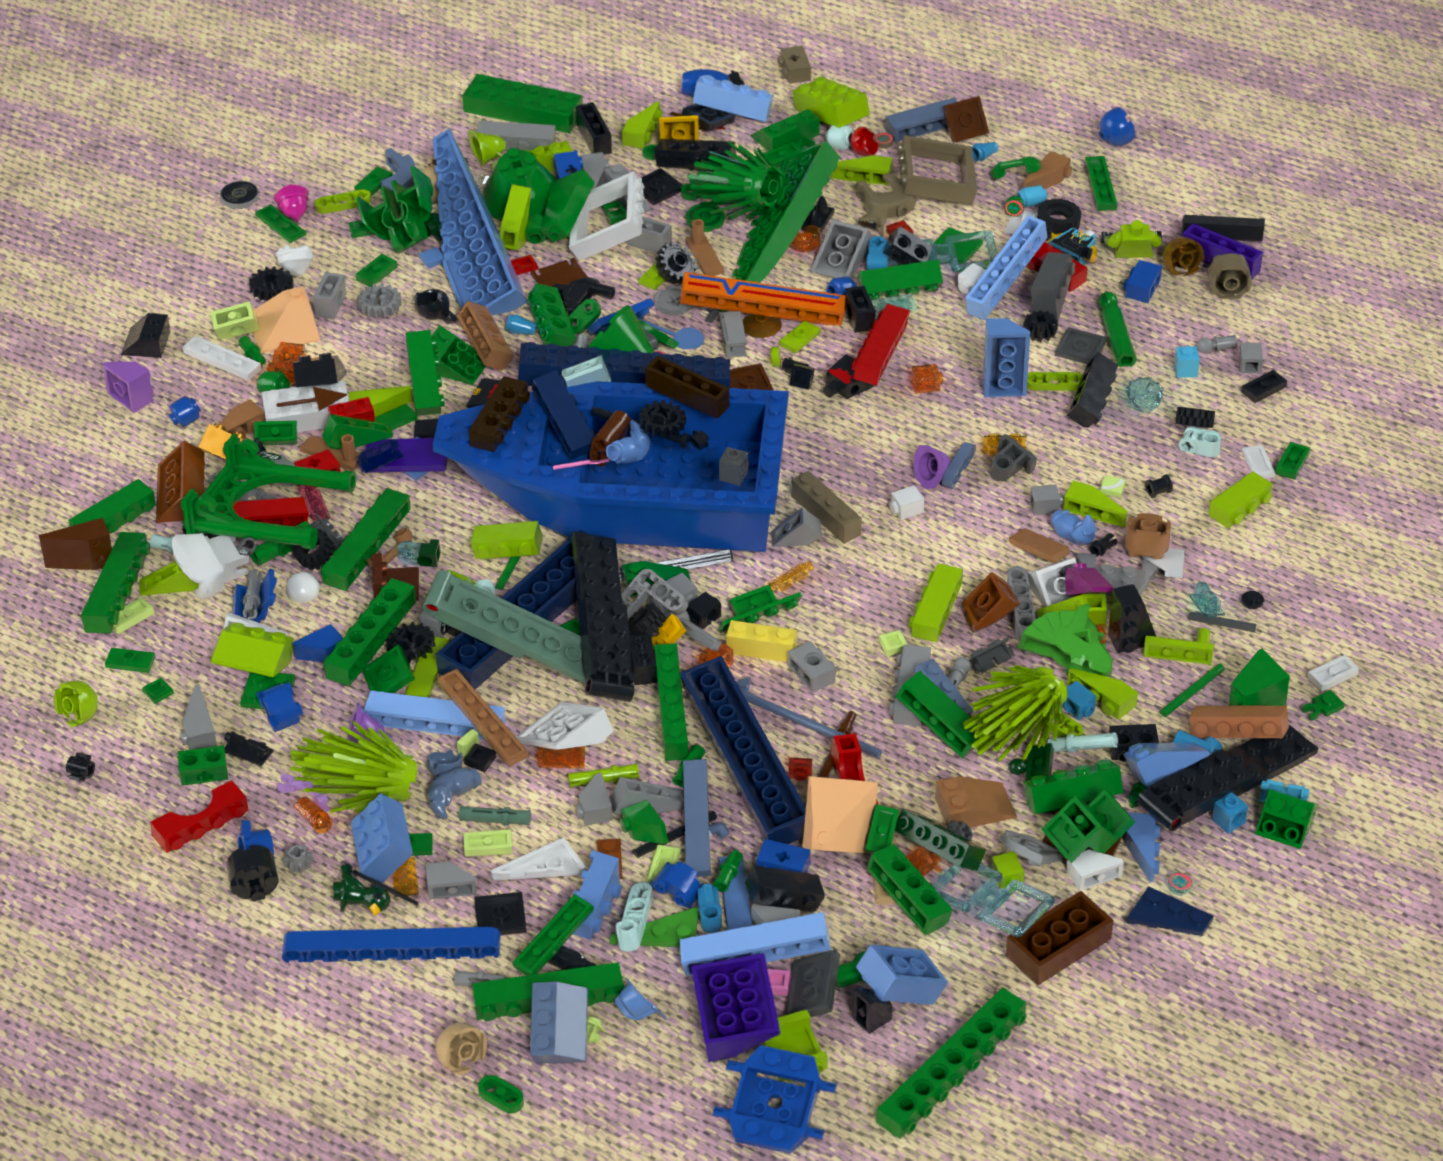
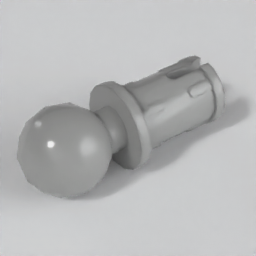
(1206, 345)
(958, 672)

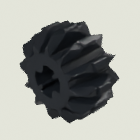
(1041, 325)

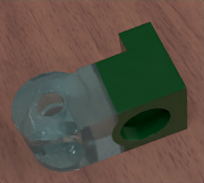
(419, 553)

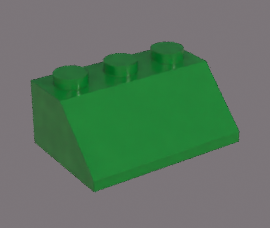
(788, 130)

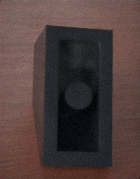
(869, 1010)

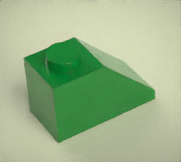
(643, 823)

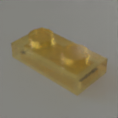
(797, 573)

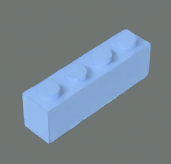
(733, 98)

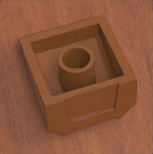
(989, 603)

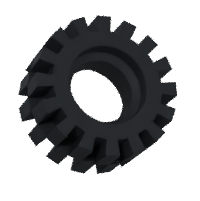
(1195, 417)
(318, 557)
(646, 620)

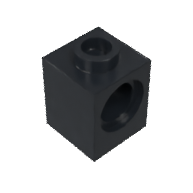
(704, 610)

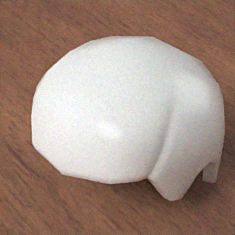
(302, 587)

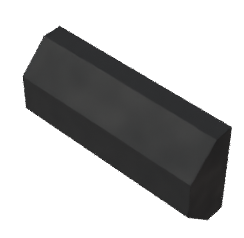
(1232, 227)

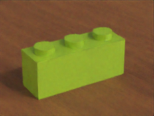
(1240, 499)
(507, 540)

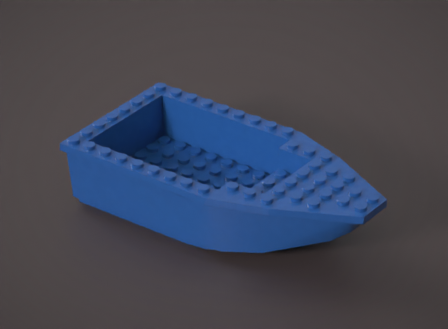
(656, 501)

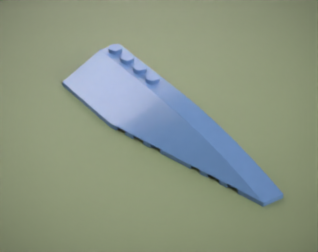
(471, 243)

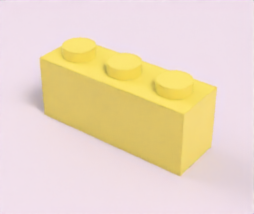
(761, 640)

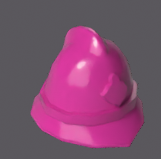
(292, 201)

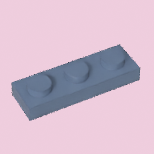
(939, 678)

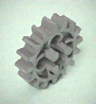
(389, 299)

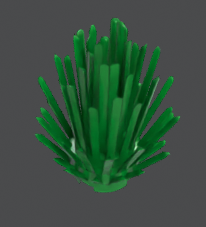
(739, 182)

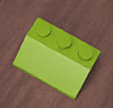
(253, 650)

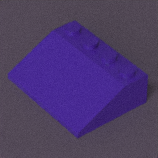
(735, 1005)

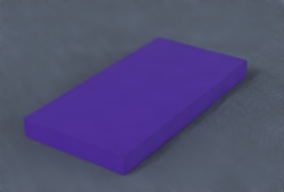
(417, 457)

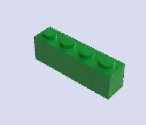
(901, 279)
(423, 372)
(119, 507)
(938, 712)
(1084, 782)

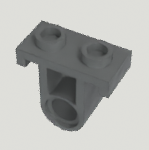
(1011, 459)

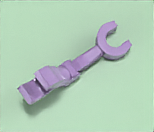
(292, 785)

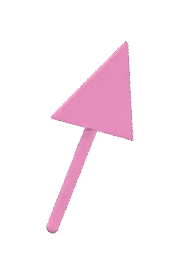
(580, 463)

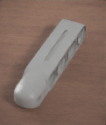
(1024, 613)

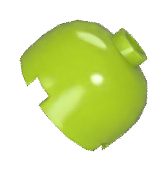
(76, 698)

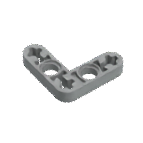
(645, 590)

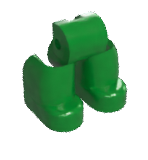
(415, 207)

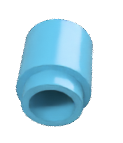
(1032, 195)

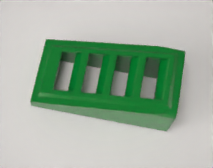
(618, 215)

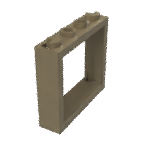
(937, 188)

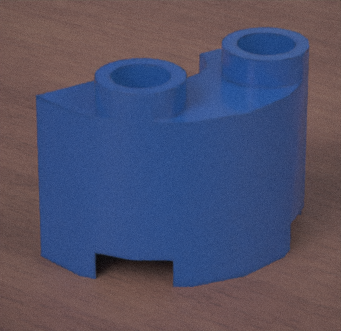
(280, 706)
(679, 881)

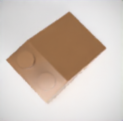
(973, 801)

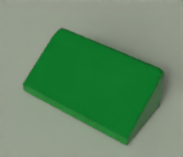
(276, 432)

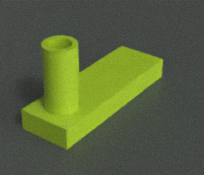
(1181, 650)

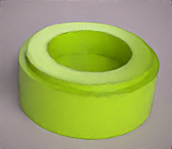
(776, 356)

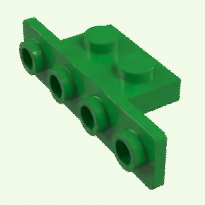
(758, 603)

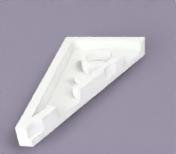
(548, 861)

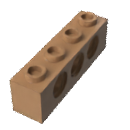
(485, 335)

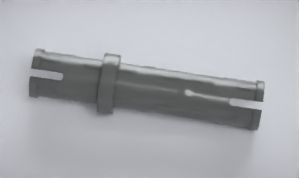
(246, 546)

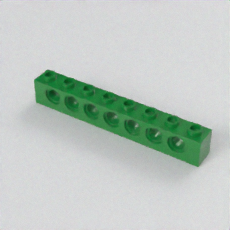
(951, 1063)

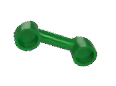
(1031, 165)

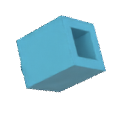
(1186, 361)

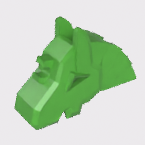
(1069, 640)

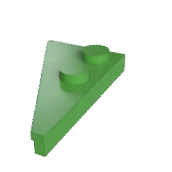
(668, 930)

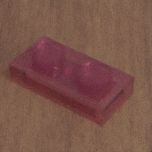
(314, 502)

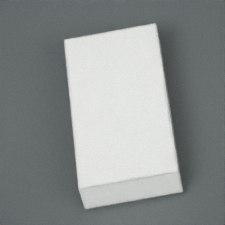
(1258, 461)

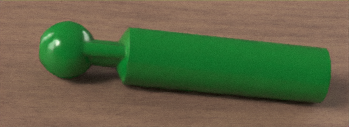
(1117, 330)

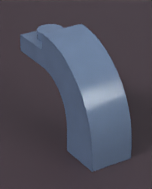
(401, 166)

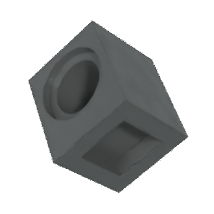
(733, 466)

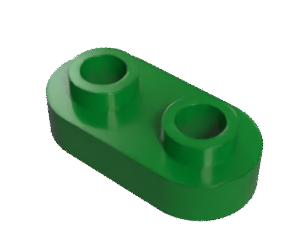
(584, 318)
(503, 1093)

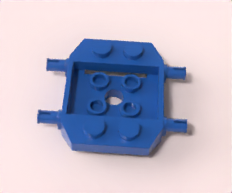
(781, 1127)

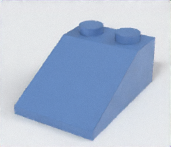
(1158, 760)

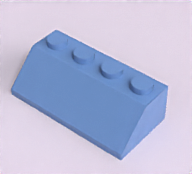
(1005, 358)

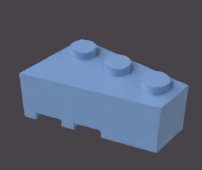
(599, 889)

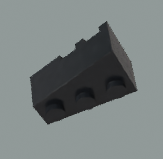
(1128, 620)

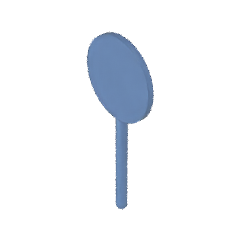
(687, 337)

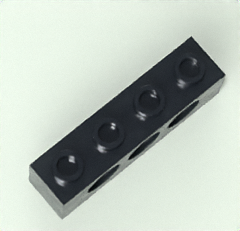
(684, 153)

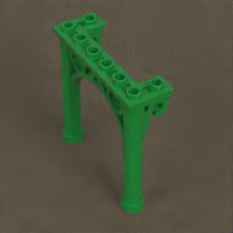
(204, 512)

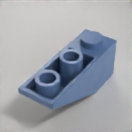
(1142, 844)

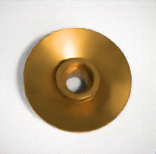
(761, 326)

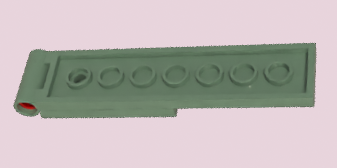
(504, 624)

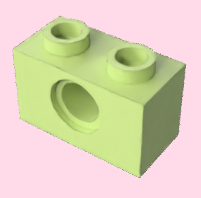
(234, 320)

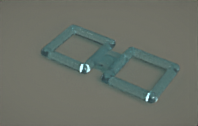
(947, 254)
(992, 897)

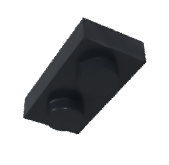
(1264, 386)

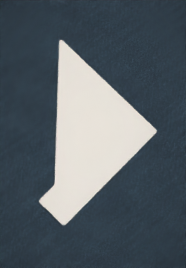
(1171, 563)

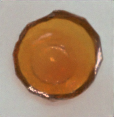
(808, 240)

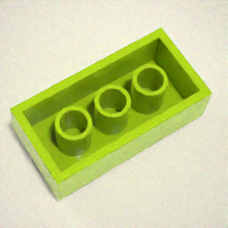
(831, 101)

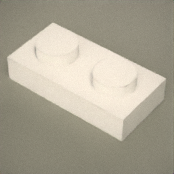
(1333, 673)

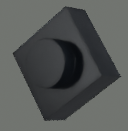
(802, 376)
(480, 757)

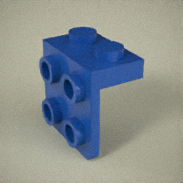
(266, 595)

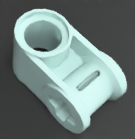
(1202, 442)

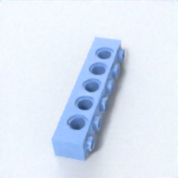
(1006, 267)

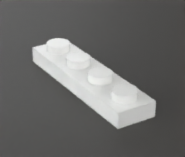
(222, 358)

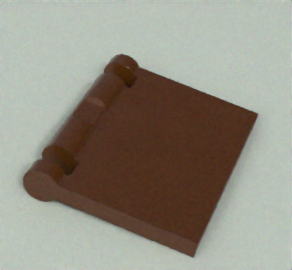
(559, 273)

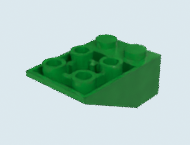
(456, 357)

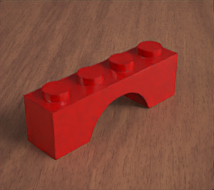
(847, 757)
(175, 830)

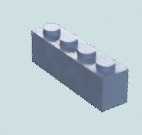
(917, 120)

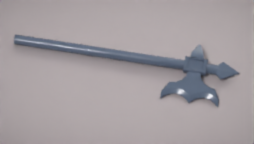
(744, 685)

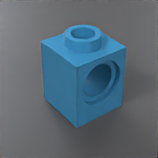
(1079, 701)
(1230, 812)

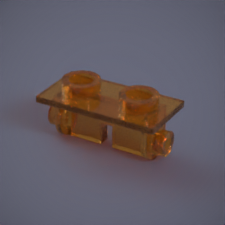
(561, 758)

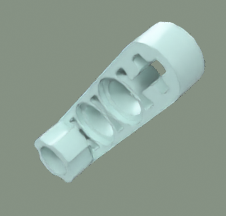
(628, 930)

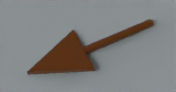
(322, 397)

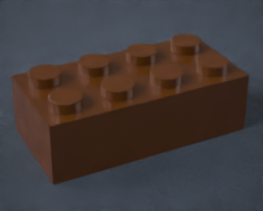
(1060, 938)

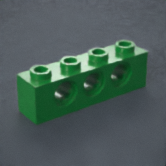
(551, 316)
(909, 889)

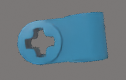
(875, 257)

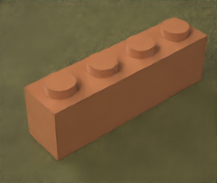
(1239, 721)

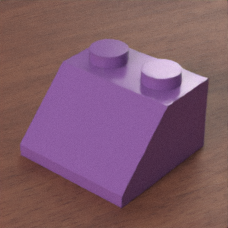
(128, 384)

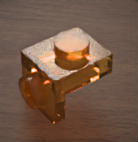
(925, 860)

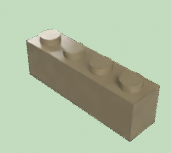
(826, 506)

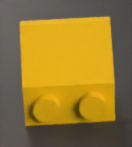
(679, 127)

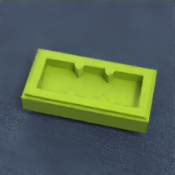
(799, 337)

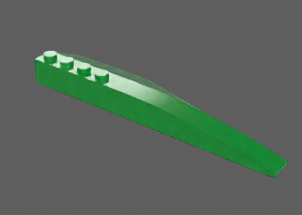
(778, 225)

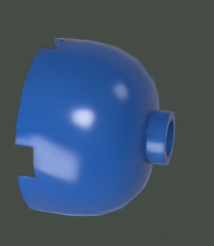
(1115, 128)

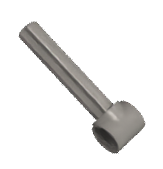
(697, 633)

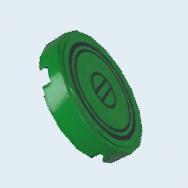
(711, 221)

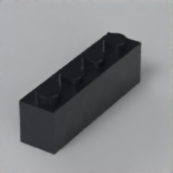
(1093, 390)

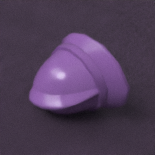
(930, 466)
(364, 721)

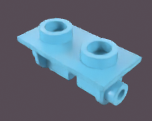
(1295, 790)

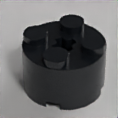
(252, 872)

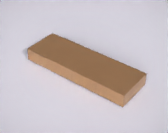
(1039, 545)

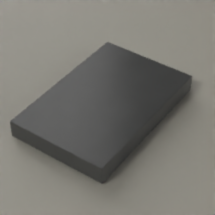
(813, 983)

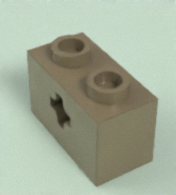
(795, 64)

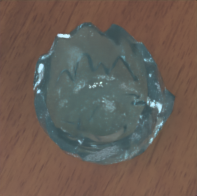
(1144, 394)

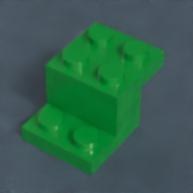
(1087, 826)

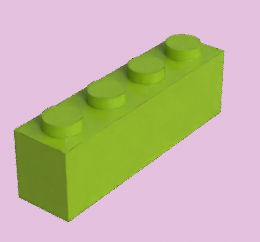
(936, 602)

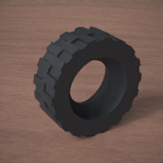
(1063, 208)

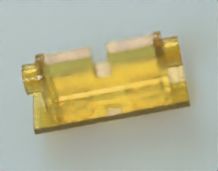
(991, 441)
(406, 878)

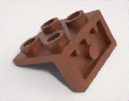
(382, 575)

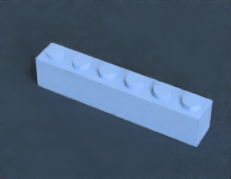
(421, 713)
(775, 939)

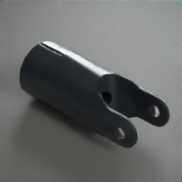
(569, 959)

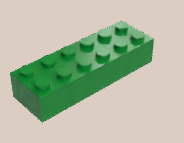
(521, 102)

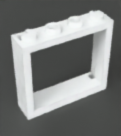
(586, 246)

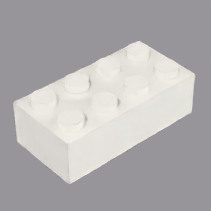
(306, 414)

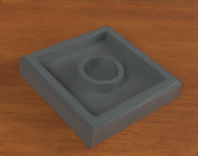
(1080, 345)

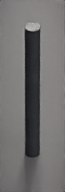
(673, 835)

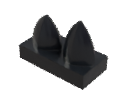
(819, 215)

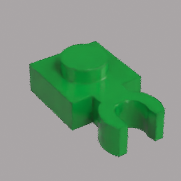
(1325, 703)

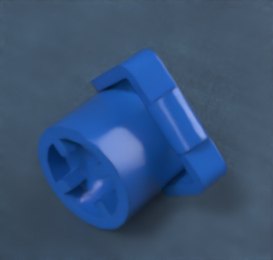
(259, 837)

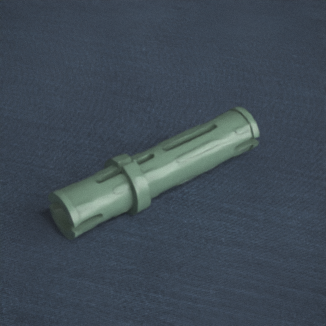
(505, 816)

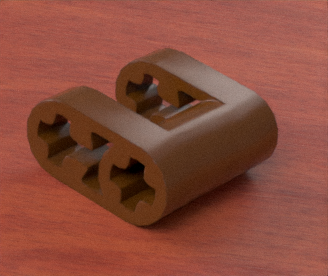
(614, 429)

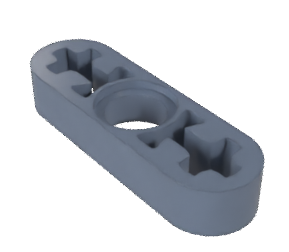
(958, 463)

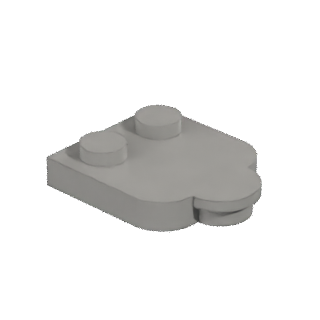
(1030, 848)

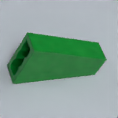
(565, 204)

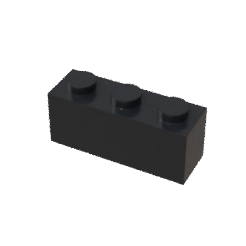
(593, 128)
(784, 889)

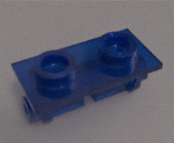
(371, 459)

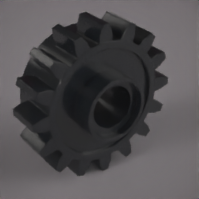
(674, 261)
(270, 283)

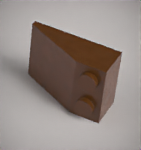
(77, 546)

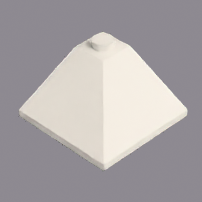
(569, 728)

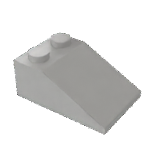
(842, 250)

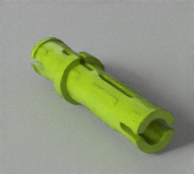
(608, 774)

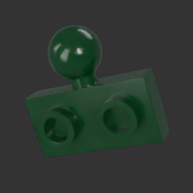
(1039, 762)

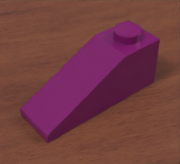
(1085, 581)

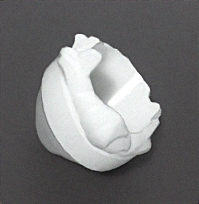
(295, 259)

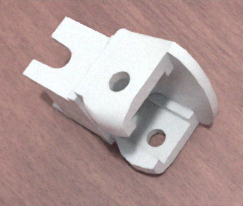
(208, 561)

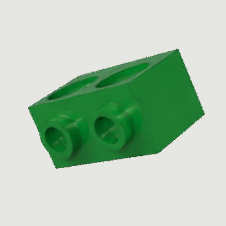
(202, 765)

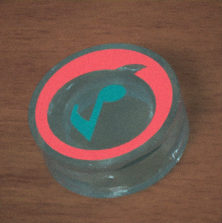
(1179, 883)

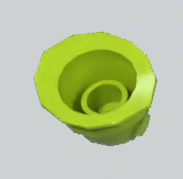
(485, 146)

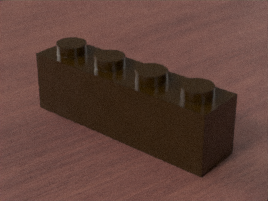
(687, 387)

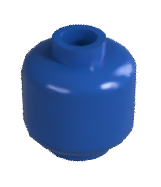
(839, 284)
(184, 411)

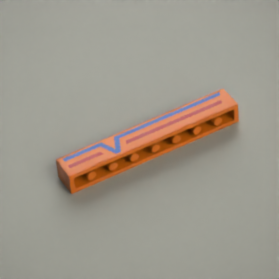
(762, 299)

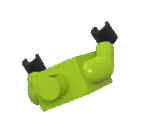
(1133, 240)

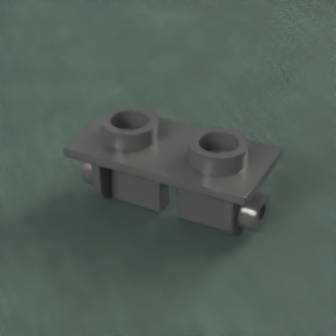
(327, 527)
(996, 650)

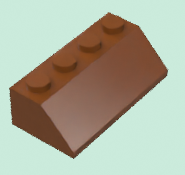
(175, 477)

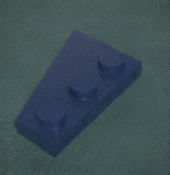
(1167, 912)

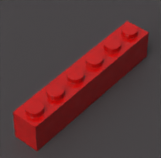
(880, 344)

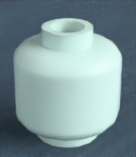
(839, 137)

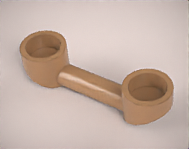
(401, 536)

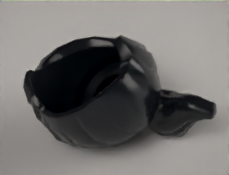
(434, 305)

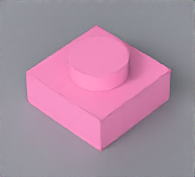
(779, 981)

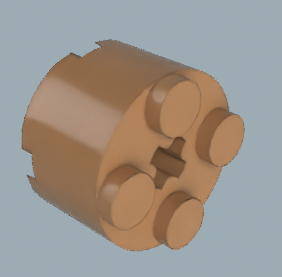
(1147, 536)

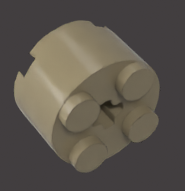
(1230, 276)

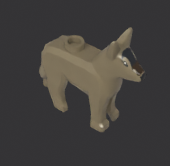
(884, 205)

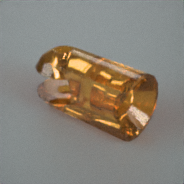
(314, 815)

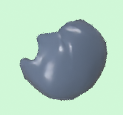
(441, 762)

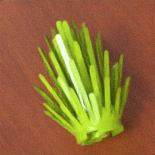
(1032, 700)
(356, 767)

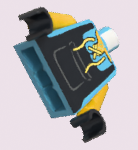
(1076, 243)

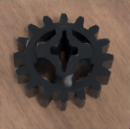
(662, 419)
(413, 639)

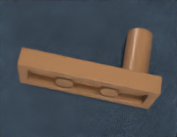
(703, 250)
(345, 456)

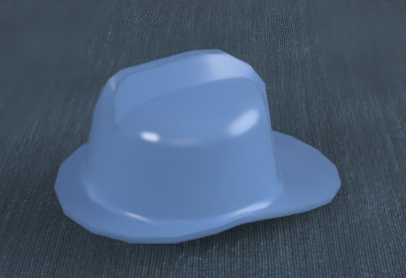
(634, 1005)

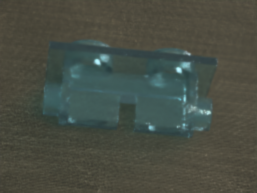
(1206, 601)

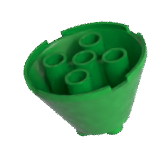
(520, 169)
(623, 333)

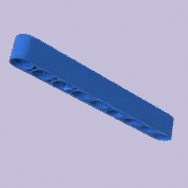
(391, 943)

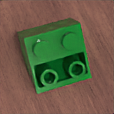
(1286, 818)

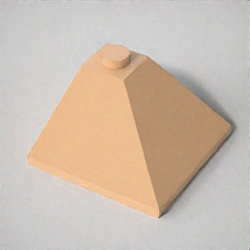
(285, 319)
(838, 814)

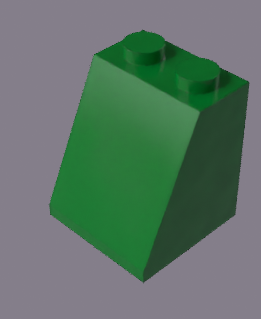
(1260, 683)

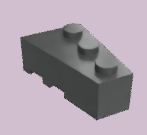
(1052, 283)

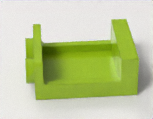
(798, 1038)

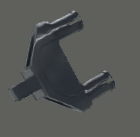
(581, 290)

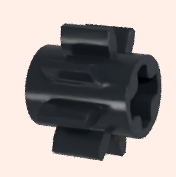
(80, 766)

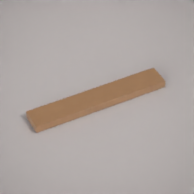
(482, 717)

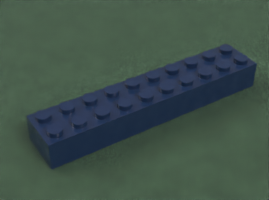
(621, 365)
(544, 592)
(745, 751)

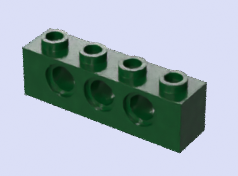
(940, 839)

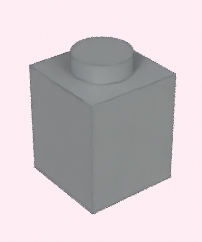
(1250, 358)
(1045, 499)

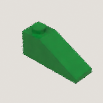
(362, 431)
(666, 572)

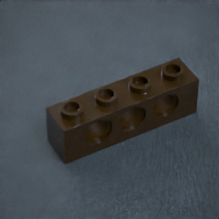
(499, 414)

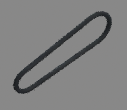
(386, 888)

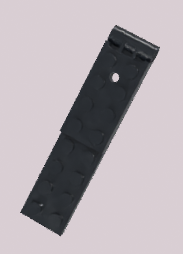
(602, 618)
(1197, 787)

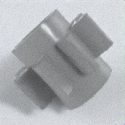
(297, 859)

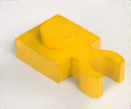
(670, 631)

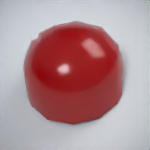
(862, 139)

